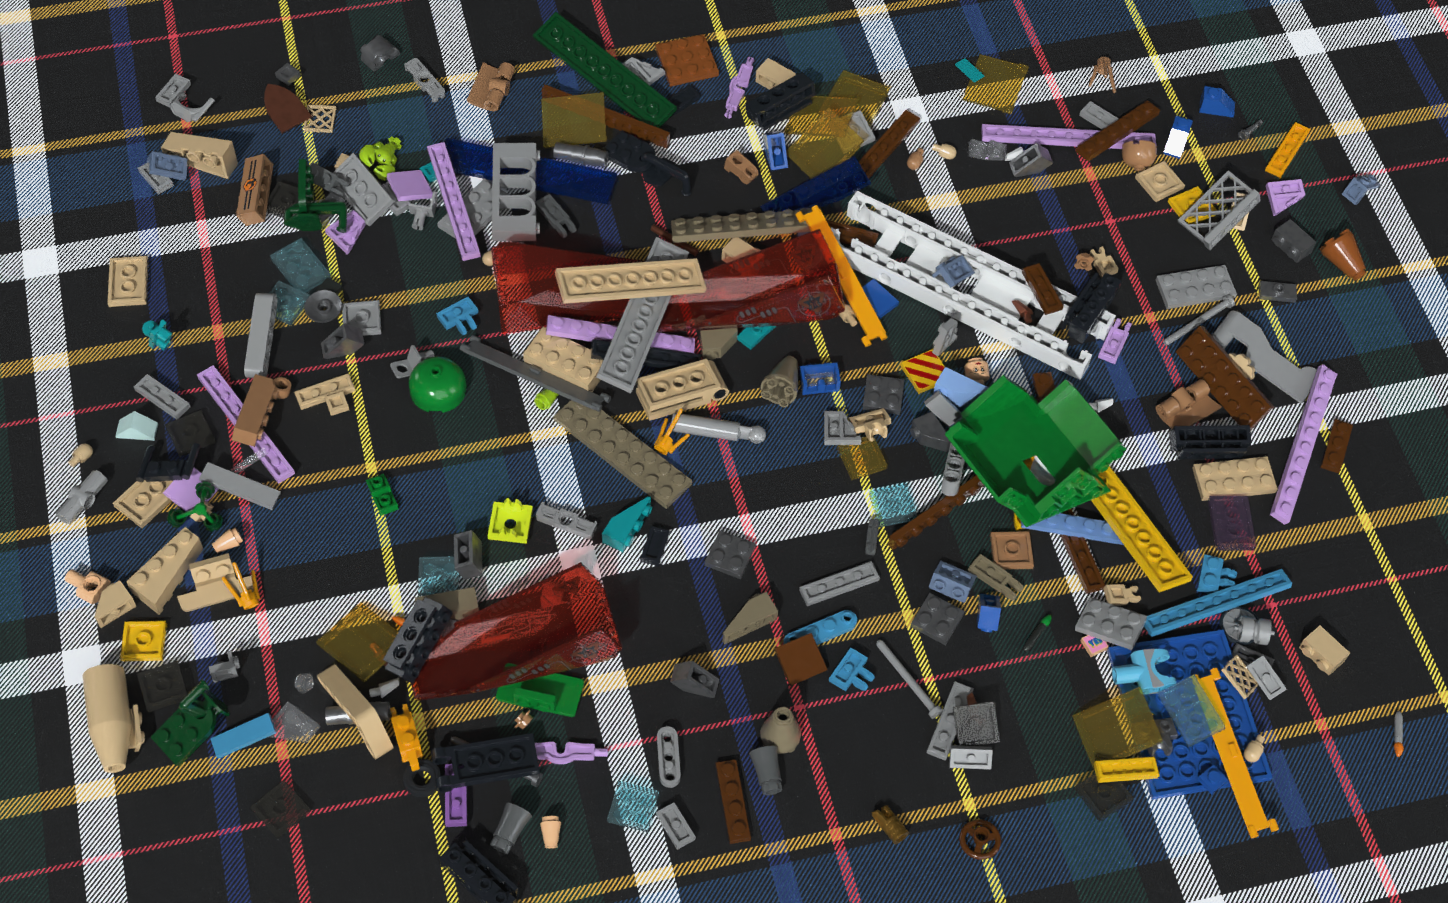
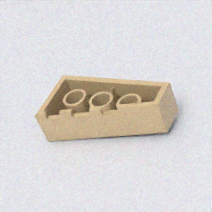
(203, 153)

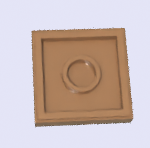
(1012, 549)

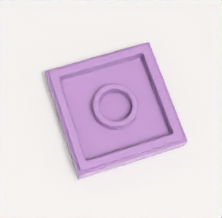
(409, 185)
(184, 493)

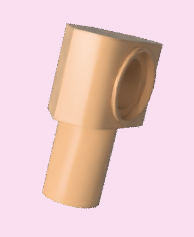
(86, 583)

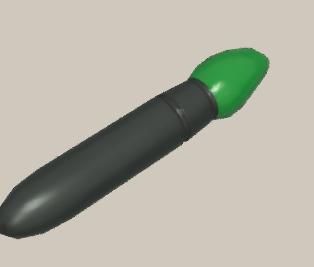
(1037, 632)

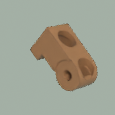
(741, 167)

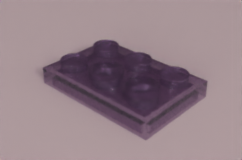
(1232, 523)

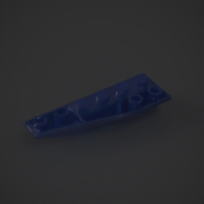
(823, 189)

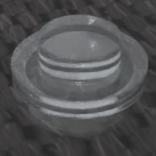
(304, 682)

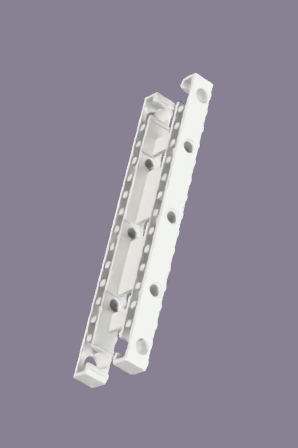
(989, 304)

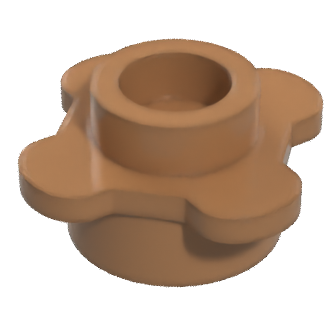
(1084, 257)
(523, 720)

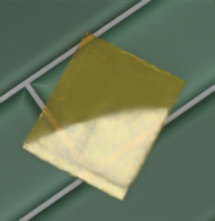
(869, 93)
(824, 145)
(359, 641)
(1118, 727)

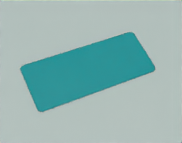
(969, 70)

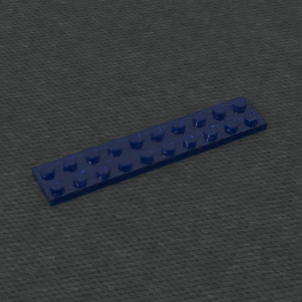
(551, 174)

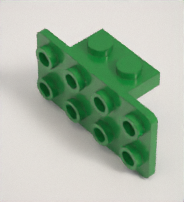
(547, 693)

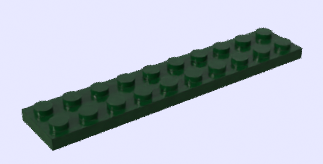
(604, 71)

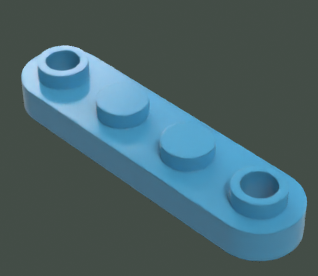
(826, 628)

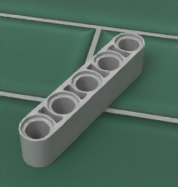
(260, 335)
(953, 471)

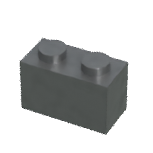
(1293, 241)
(468, 554)

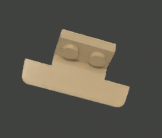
(209, 583)

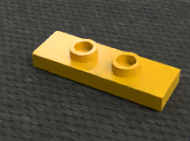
(1126, 769)

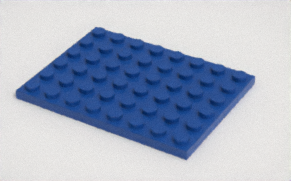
(1188, 657)

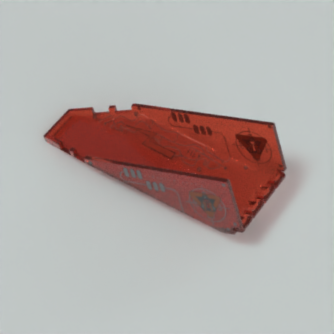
(766, 288)
(539, 629)

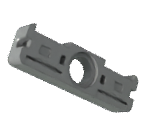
(419, 71)
(553, 517)

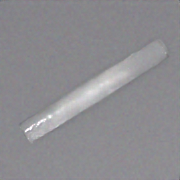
(249, 461)

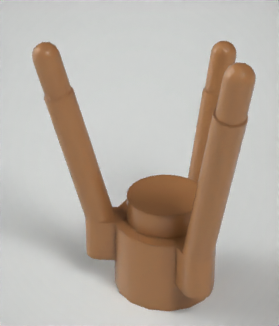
(1103, 67)

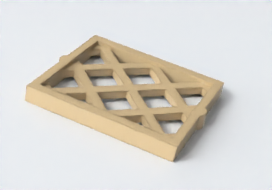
(318, 128)
(1249, 678)

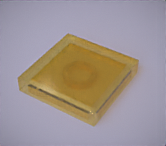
(862, 459)

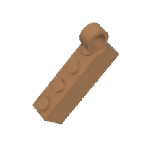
(256, 406)

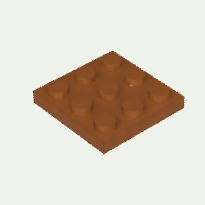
(687, 60)

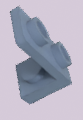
(1359, 186)

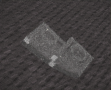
(991, 151)

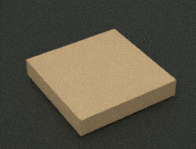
(1159, 181)

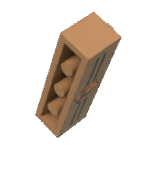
(254, 190)

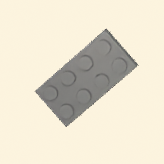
(364, 190)
(478, 207)
(1195, 286)

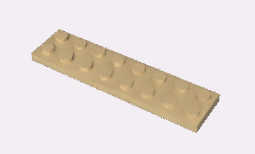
(630, 280)

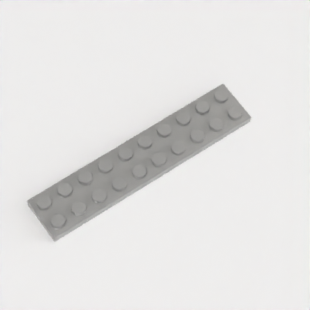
(637, 328)

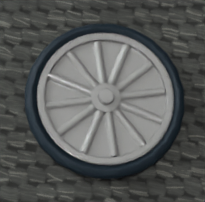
(1230, 619)

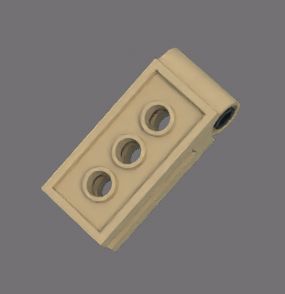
(680, 388)

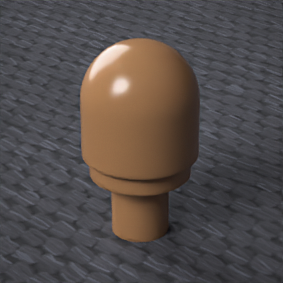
(915, 159)

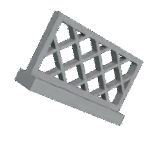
(1233, 216)

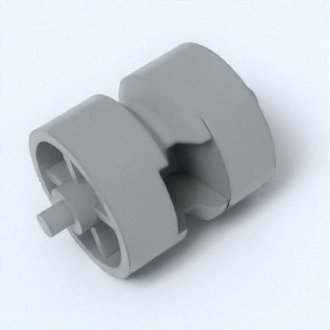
(1258, 631)

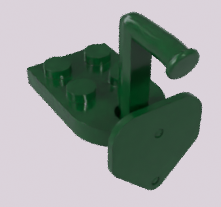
(307, 212)
(190, 724)

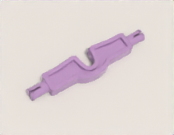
(737, 94)
(572, 752)

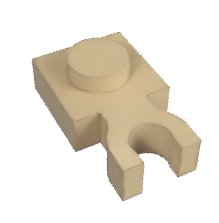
(1102, 263)
(1118, 595)

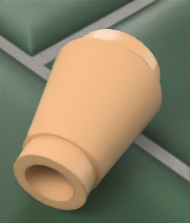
(228, 540)
(550, 830)

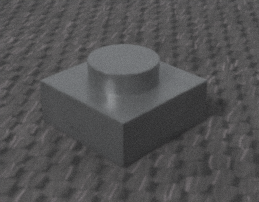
(287, 74)

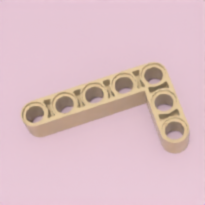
(357, 709)

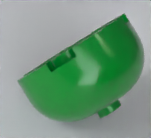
(437, 384)

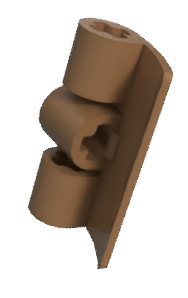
(491, 86)
(1187, 405)

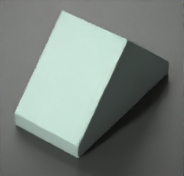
(137, 427)

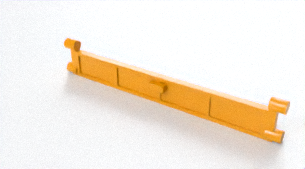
(849, 283)
(1235, 764)

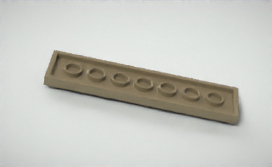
(738, 225)
(624, 452)

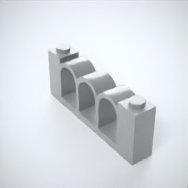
(514, 227)

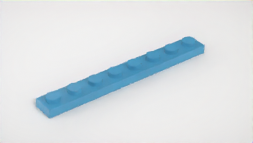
(1217, 602)

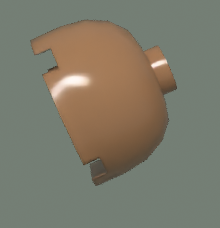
(1139, 155)

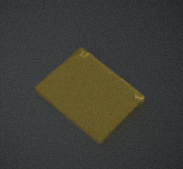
(999, 85)
(807, 116)
(574, 119)

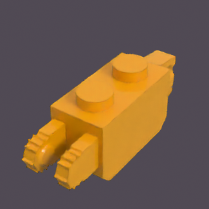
(406, 737)

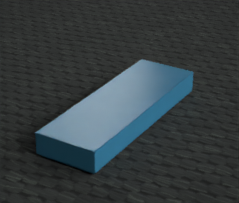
(243, 735)

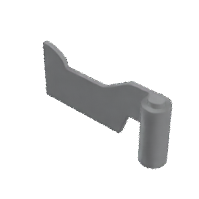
(1266, 361)

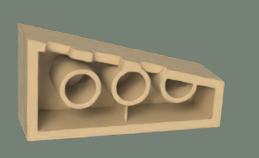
(165, 570)

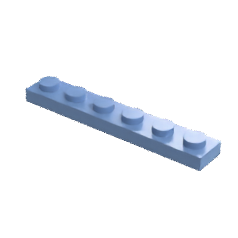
(1078, 527)

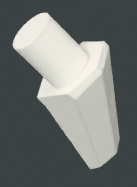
(1010, 156)
(1102, 404)
(384, 688)

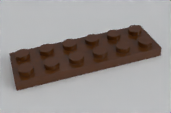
(1225, 378)

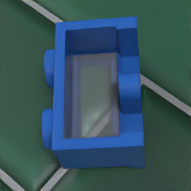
(819, 378)

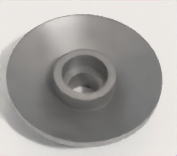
(323, 300)

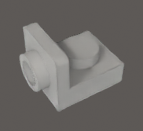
(225, 670)

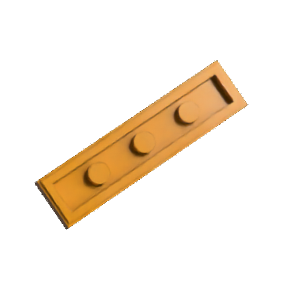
(1287, 150)

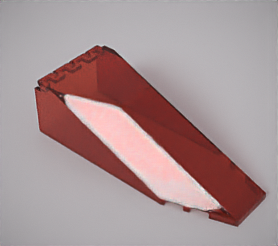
(531, 291)

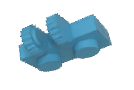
(458, 313)
(1210, 575)
(848, 669)

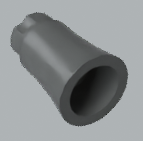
(767, 769)
(509, 827)

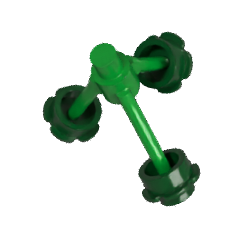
(212, 522)

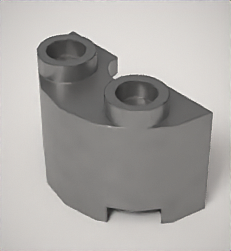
(377, 52)

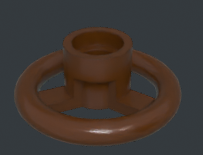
(980, 831)

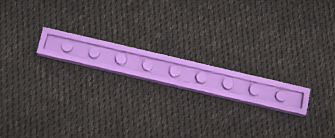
(1051, 136)
(1303, 444)

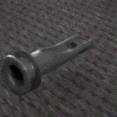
(1244, 134)

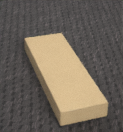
(316, 393)

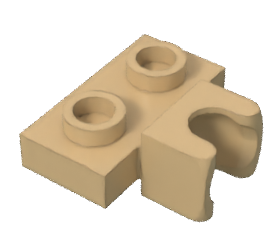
(871, 423)

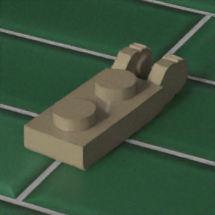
(995, 577)

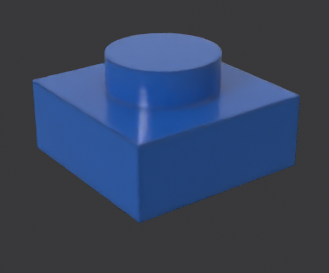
(1212, 779)

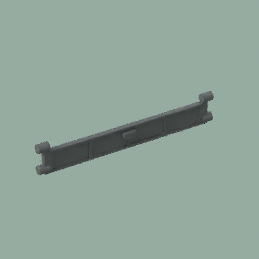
(534, 374)

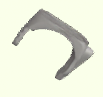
(186, 113)

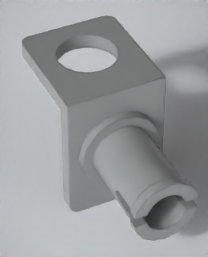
(422, 211)
(411, 361)

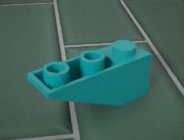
(623, 526)

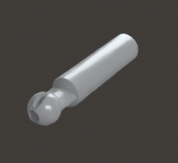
(718, 428)

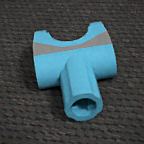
(1144, 671)

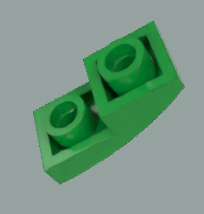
(382, 494)

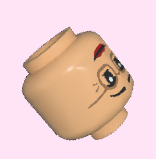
(977, 370)

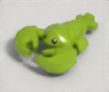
(383, 154)

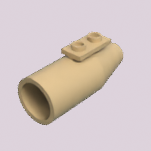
(109, 719)

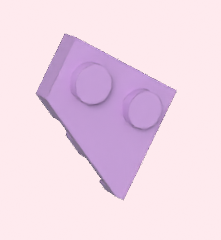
(1284, 194)
(346, 240)

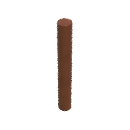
(668, 236)

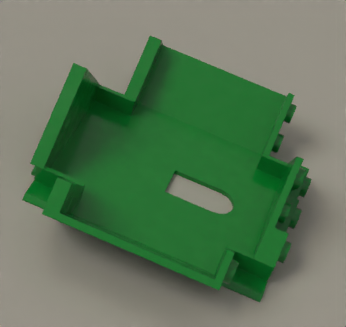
(1061, 430)

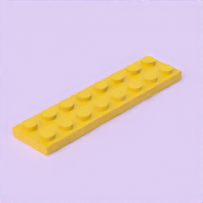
(1140, 535)

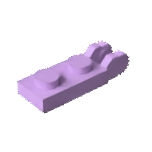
(1114, 342)

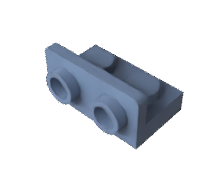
(167, 165)
(954, 270)
(952, 581)

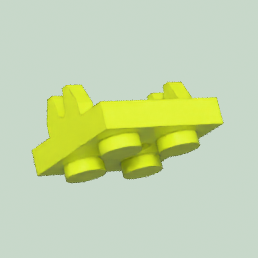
(510, 510)

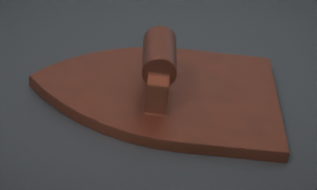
(284, 108)

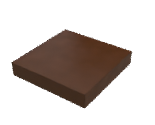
(800, 659)

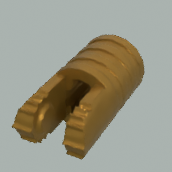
(890, 824)

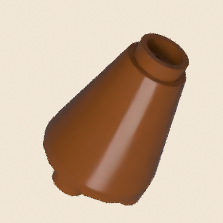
(1345, 255)

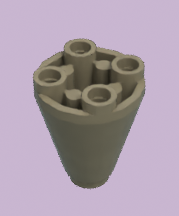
(782, 382)
(781, 731)

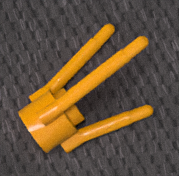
(664, 442)
(248, 598)

